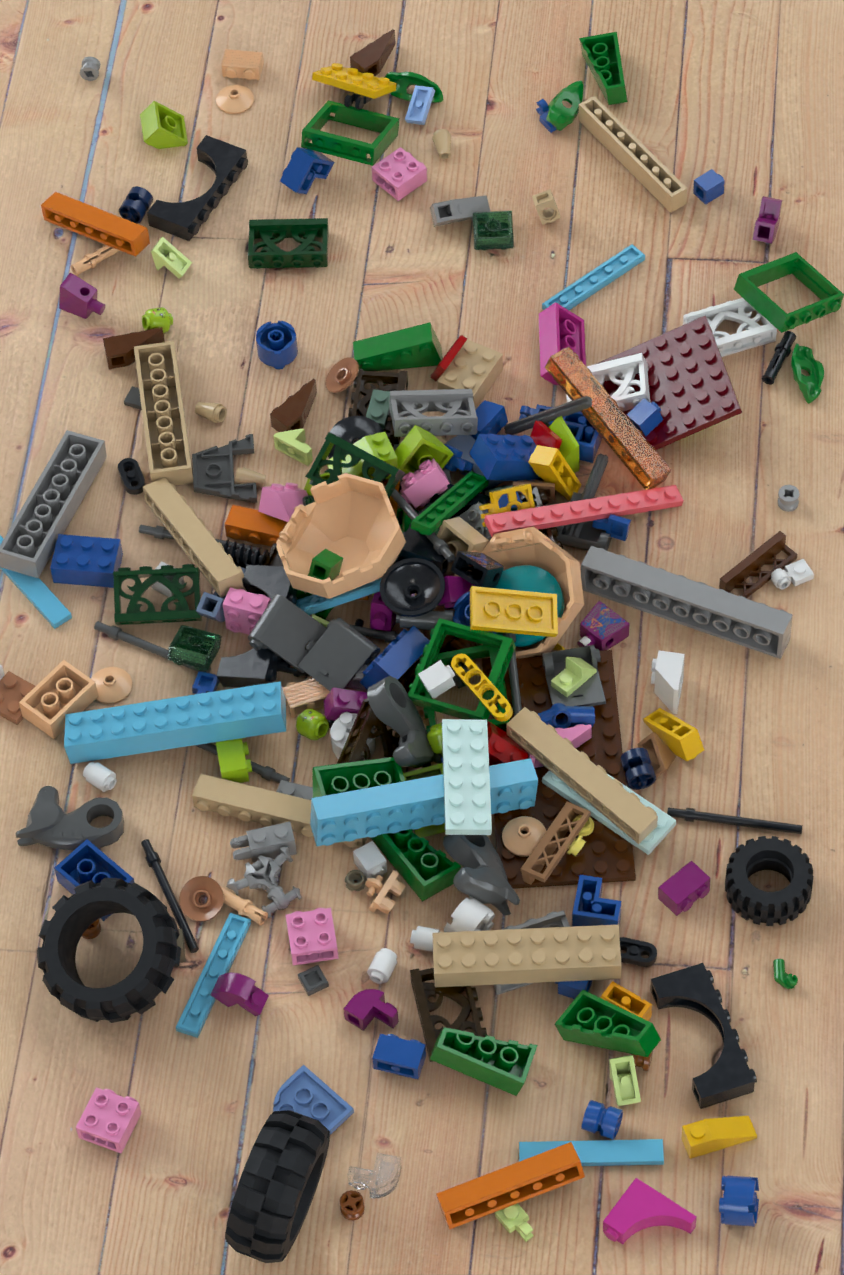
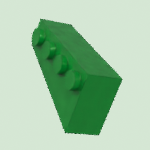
(605, 63)
(399, 349)
(418, 862)
(606, 1026)
(485, 1058)

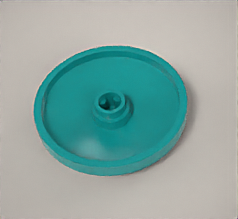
(533, 580)

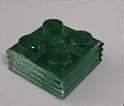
(493, 230)
(194, 648)

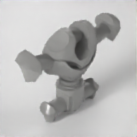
(264, 875)

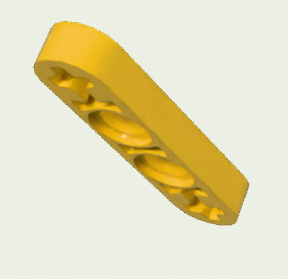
(480, 688)

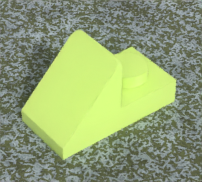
(167, 255)
(293, 444)
(573, 676)
(624, 1080)

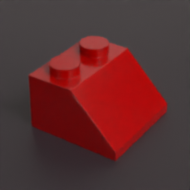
(503, 748)

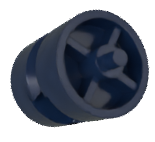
(136, 204)
(638, 768)

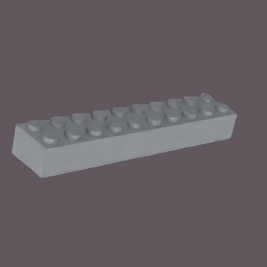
(686, 602)

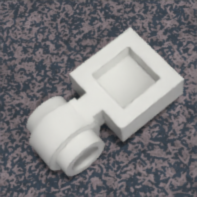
(796, 572)

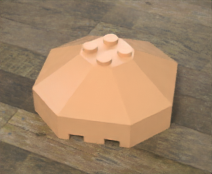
(349, 520)
(534, 548)

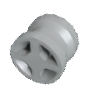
(90, 68)
(788, 498)

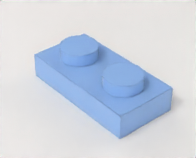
(419, 105)

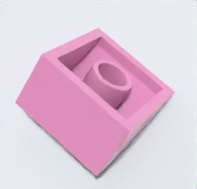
(281, 500)

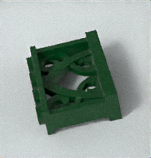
(301, 230)
(341, 450)
(150, 616)

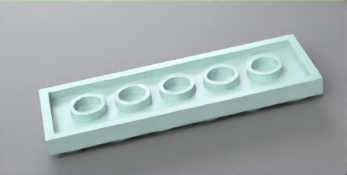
(466, 777)
(664, 824)

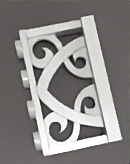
(736, 311)
(625, 369)

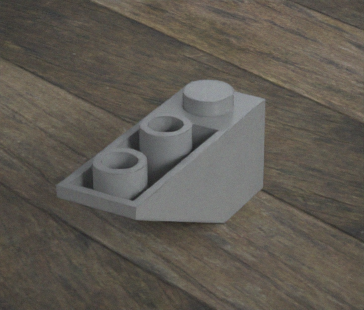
(458, 210)

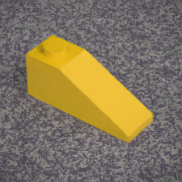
(553, 468)
(675, 733)
(716, 1134)

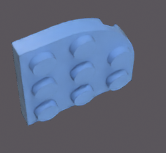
(312, 1098)

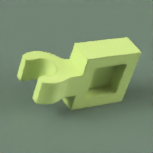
(515, 1219)

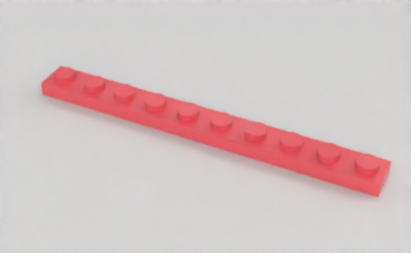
(585, 510)

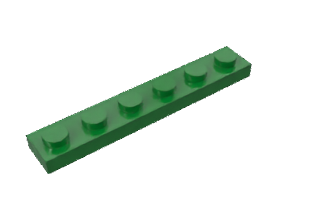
(449, 503)

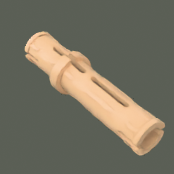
(90, 260)
(244, 907)

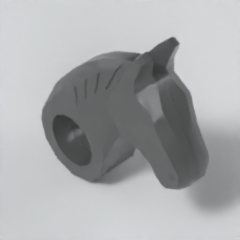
(398, 712)
(53, 828)
(482, 871)

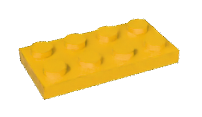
(354, 81)
(513, 611)

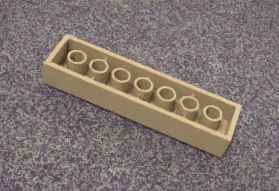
(163, 413)
(526, 955)

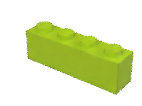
(233, 761)

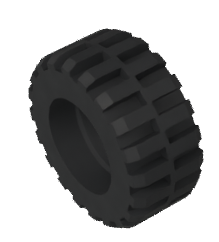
(763, 905)

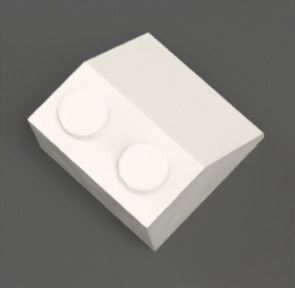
(668, 678)

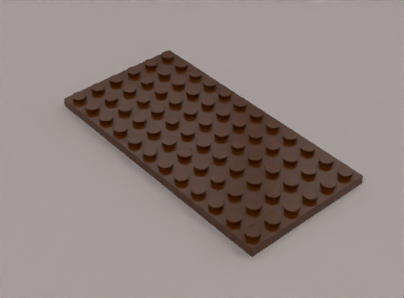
(605, 852)

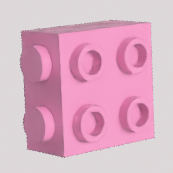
(399, 173)
(424, 483)
(243, 609)
(312, 936)
(108, 1119)

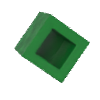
(325, 565)

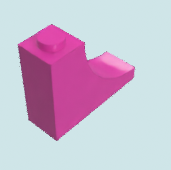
(644, 1208)

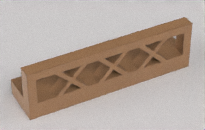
(551, 840)

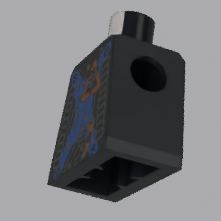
(484, 571)

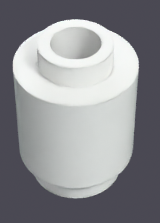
(100, 776)
(423, 938)
(382, 966)

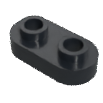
(132, 480)
(635, 950)

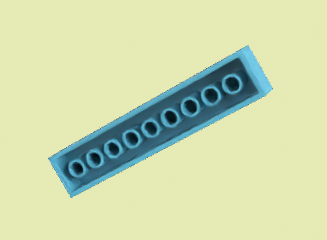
(175, 722)
(412, 804)

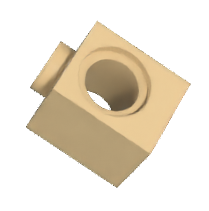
(545, 200)

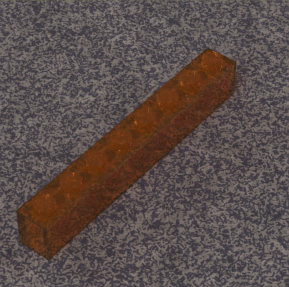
(608, 419)

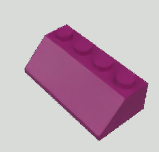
(557, 331)

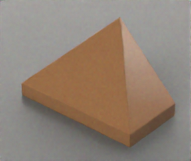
(547, 487)
(659, 753)

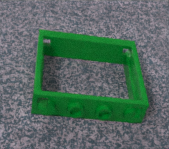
(347, 147)
(750, 280)
(430, 653)
(474, 653)

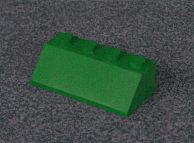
(355, 776)

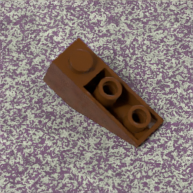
(374, 55)
(120, 348)
(295, 409)

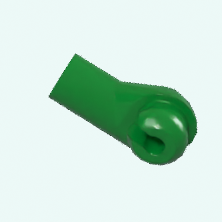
(781, 977)

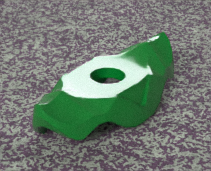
(408, 79)
(560, 115)
(809, 385)

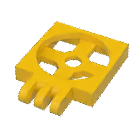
(493, 507)

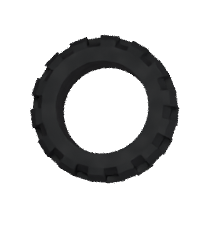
(69, 923)
(277, 1186)

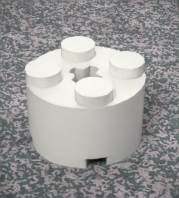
(340, 732)
(471, 916)

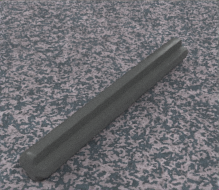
(548, 415)
(590, 489)

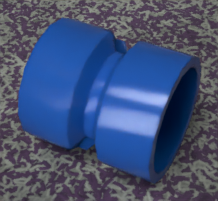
(602, 1119)

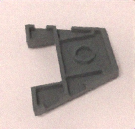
(215, 471)

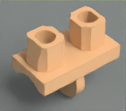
(391, 885)

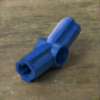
(573, 715)

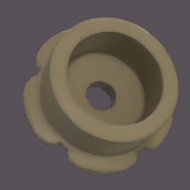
(353, 876)

